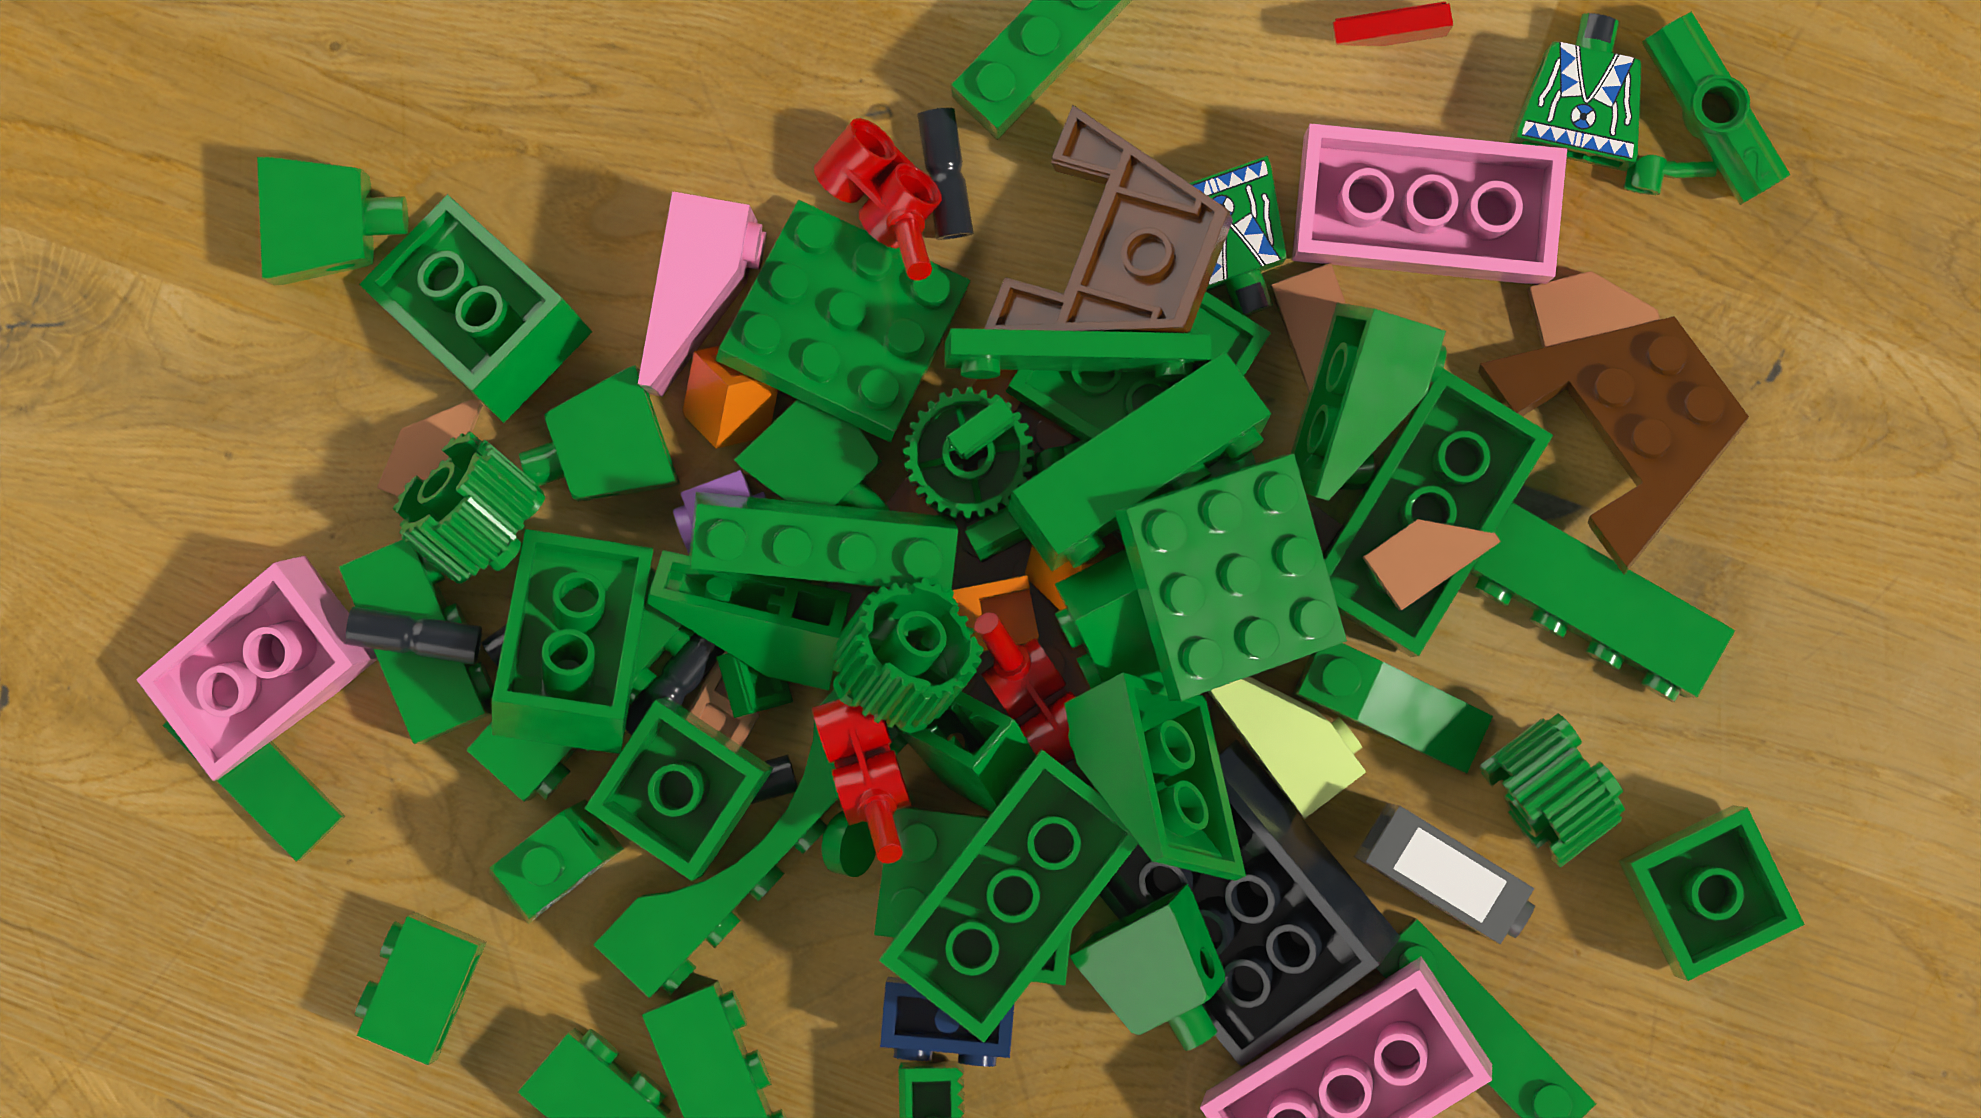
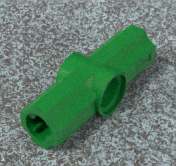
(1694, 70)

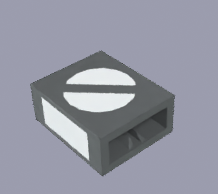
(1446, 874)

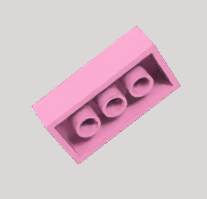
(1429, 204)
(1378, 1056)

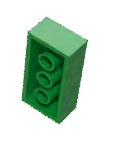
(1448, 465)
(1011, 896)

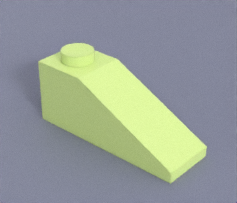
(1292, 742)

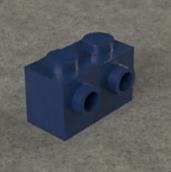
(919, 1027)

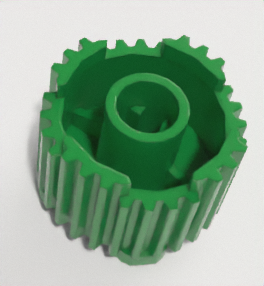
(948, 486)
(468, 509)
(905, 655)
(1554, 789)

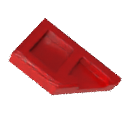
(1394, 26)

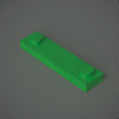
(987, 351)
(1520, 1067)

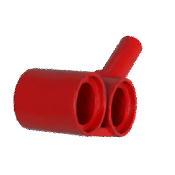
(898, 192)
(1028, 688)
(864, 772)

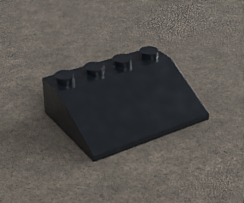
(1283, 932)

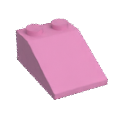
(698, 278)
(256, 666)

